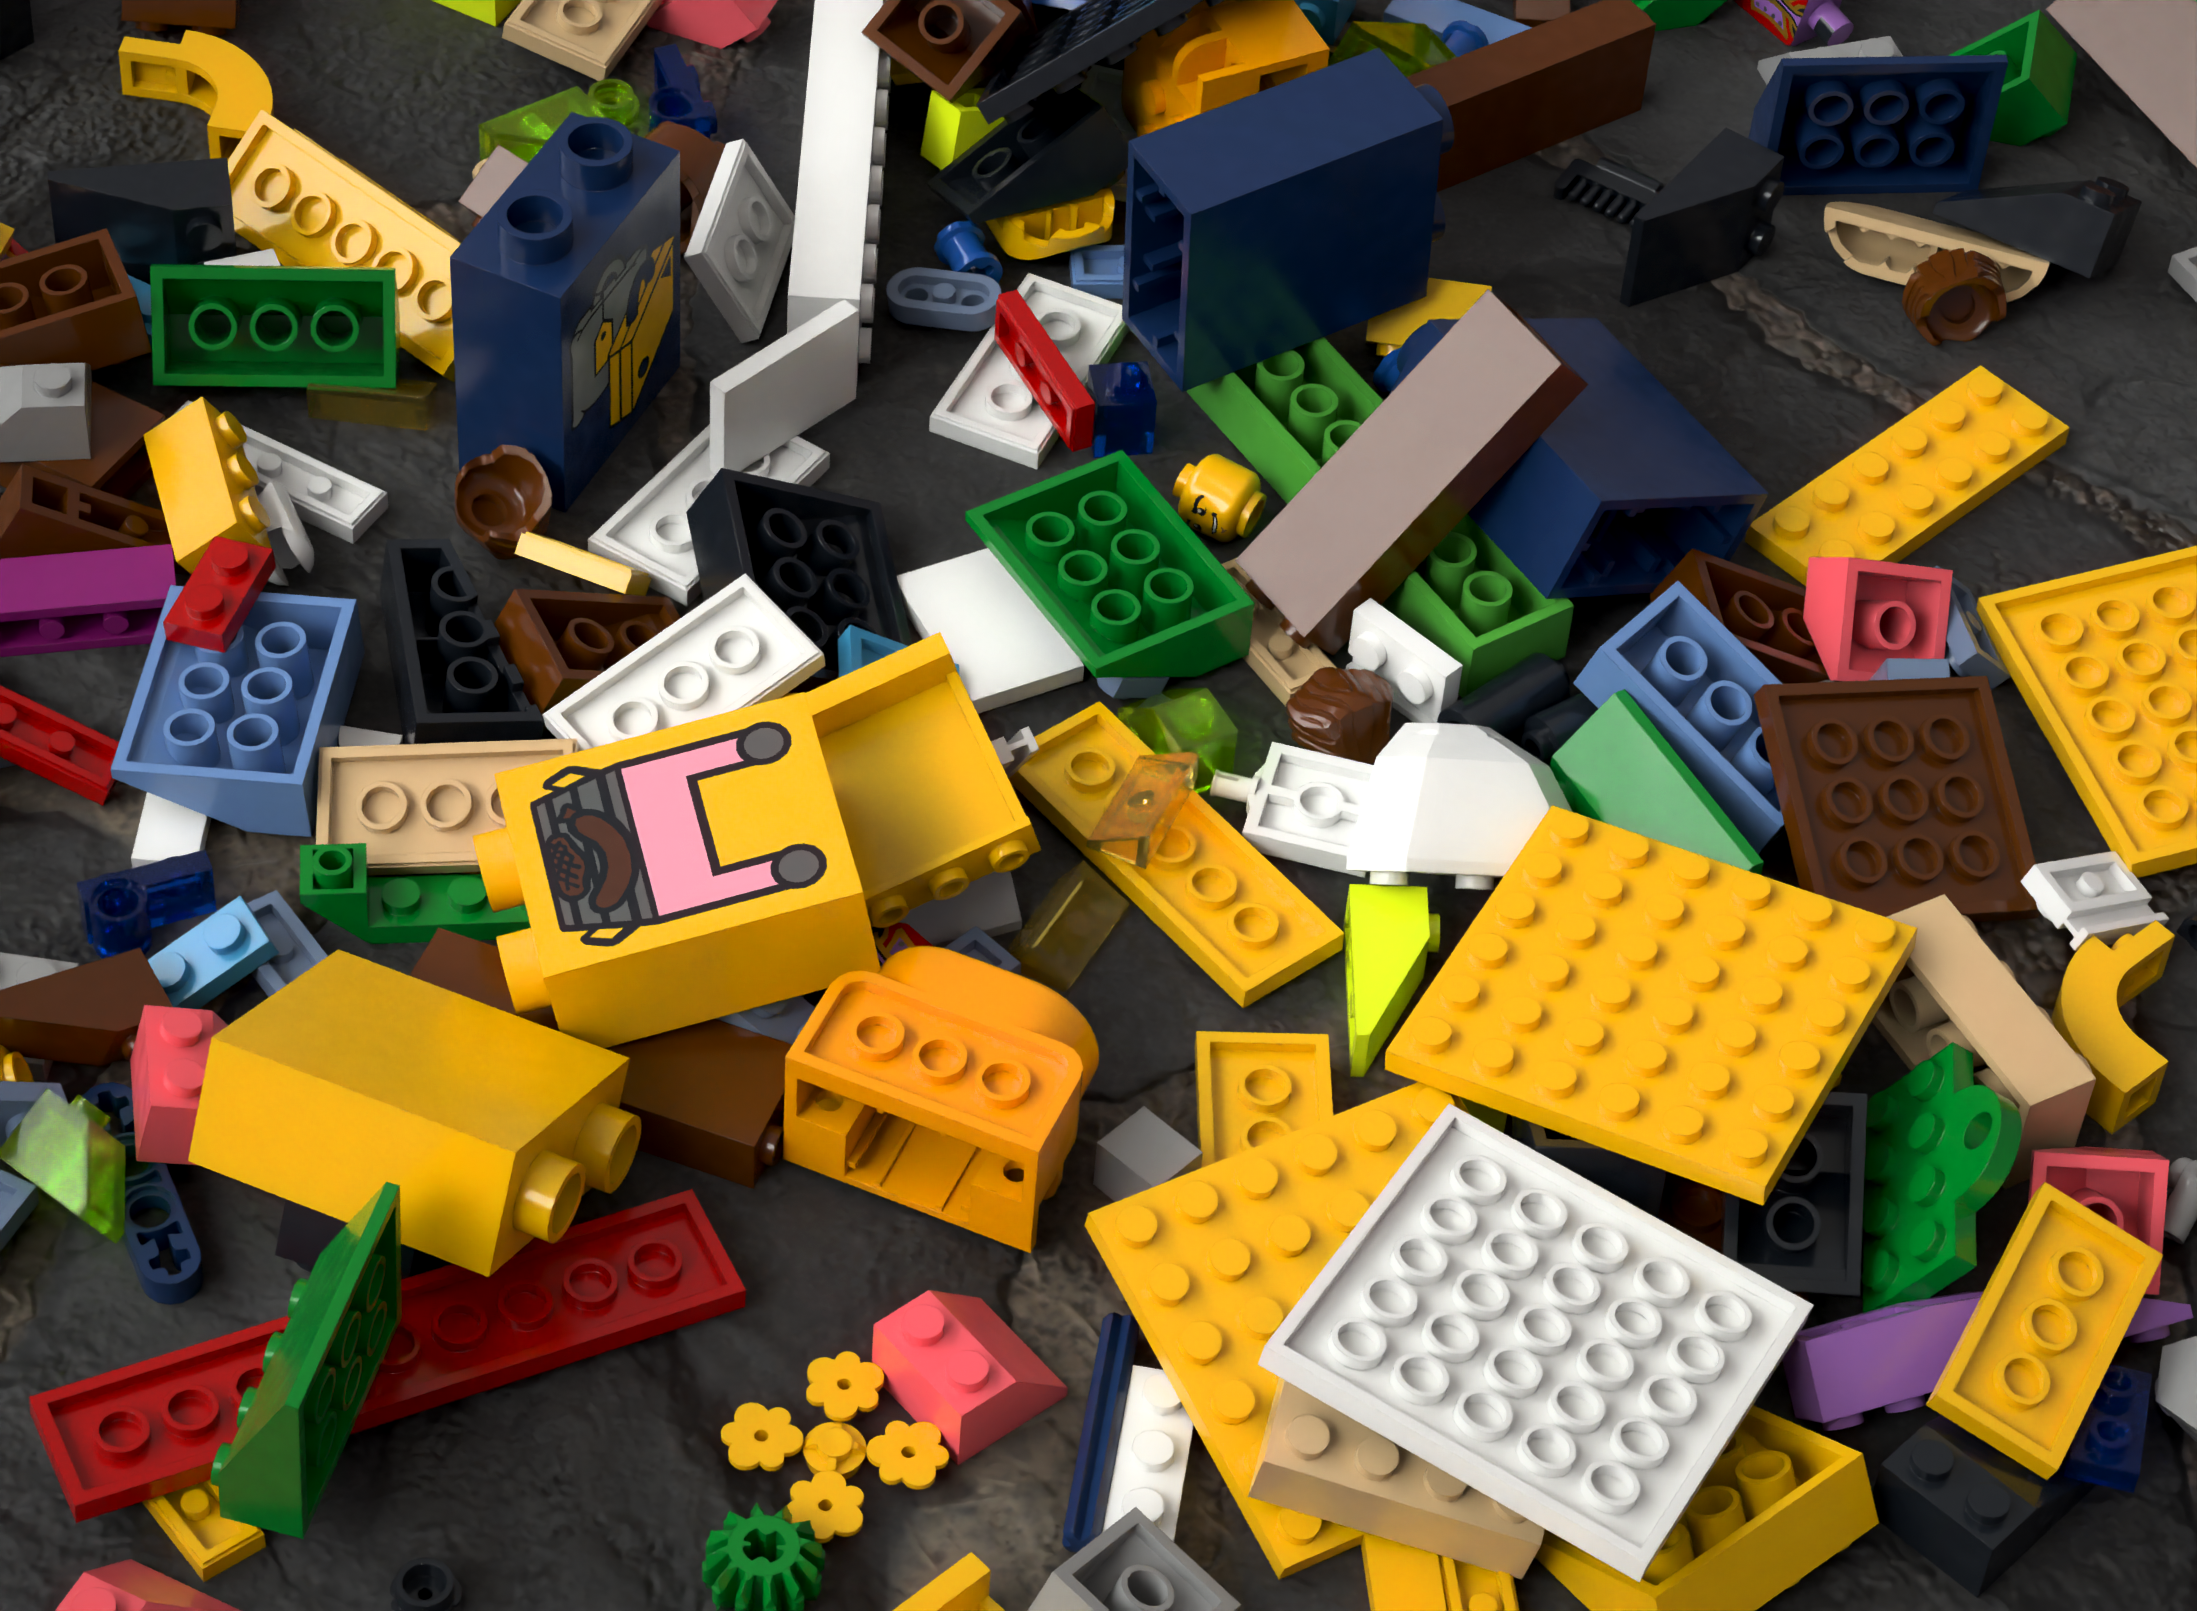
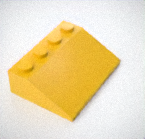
(1754, 1528)

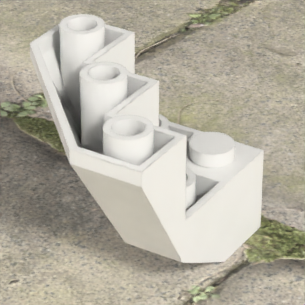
(1450, 806)

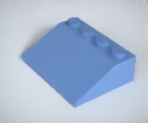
(246, 724)

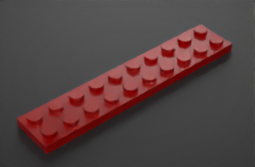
(458, 1335)

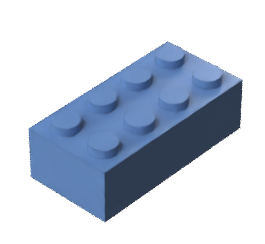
(1699, 695)

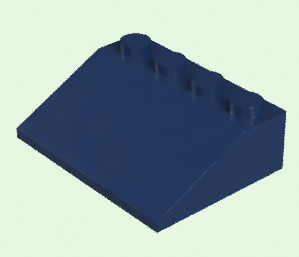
(1880, 122)

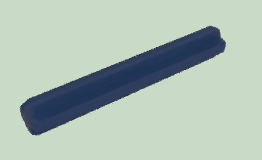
(1101, 1431)

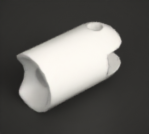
(285, 533)

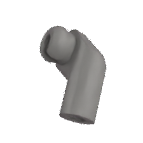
(2182, 1202)

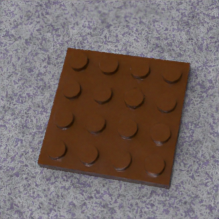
(1899, 794)

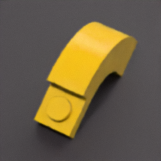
(200, 74)
(2090, 1021)

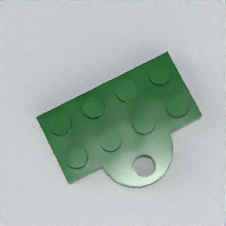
(1930, 1163)

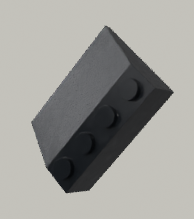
(808, 551)

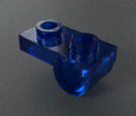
(678, 94)
(127, 904)
(2112, 1432)

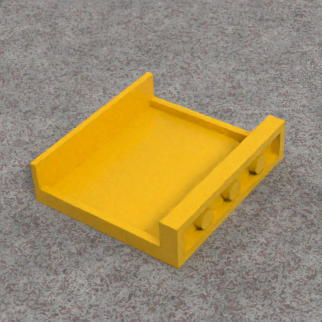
(917, 781)

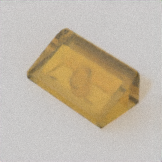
(402, 407)
(1145, 807)
(1068, 927)

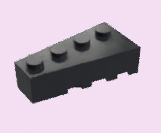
(446, 654)

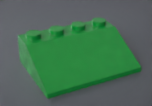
(1118, 572)
(315, 1375)

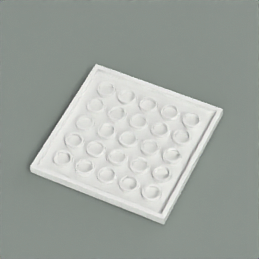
(1538, 1340)

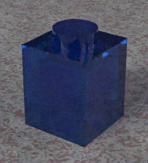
(1123, 408)

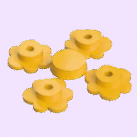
(835, 1448)

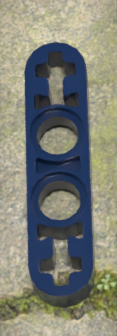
(151, 1190)

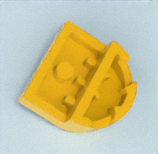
(1056, 227)

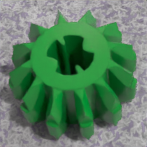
(763, 1563)

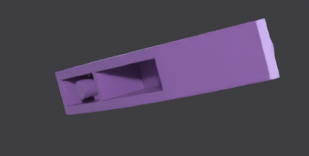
(1900, 1353)

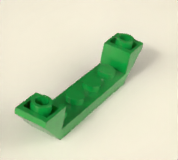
(398, 908)

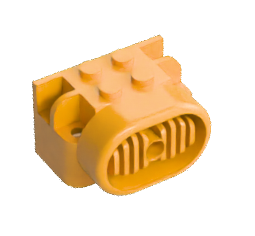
(1217, 60)
(941, 1089)

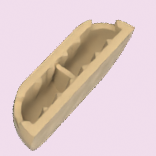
(1894, 243)

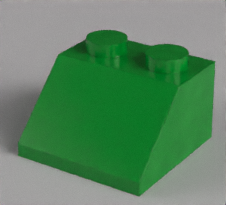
(2036, 79)

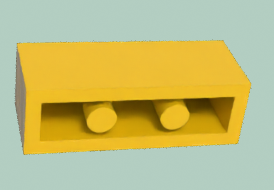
(205, 481)

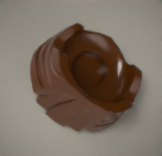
(1954, 296)
(502, 498)
(1342, 713)

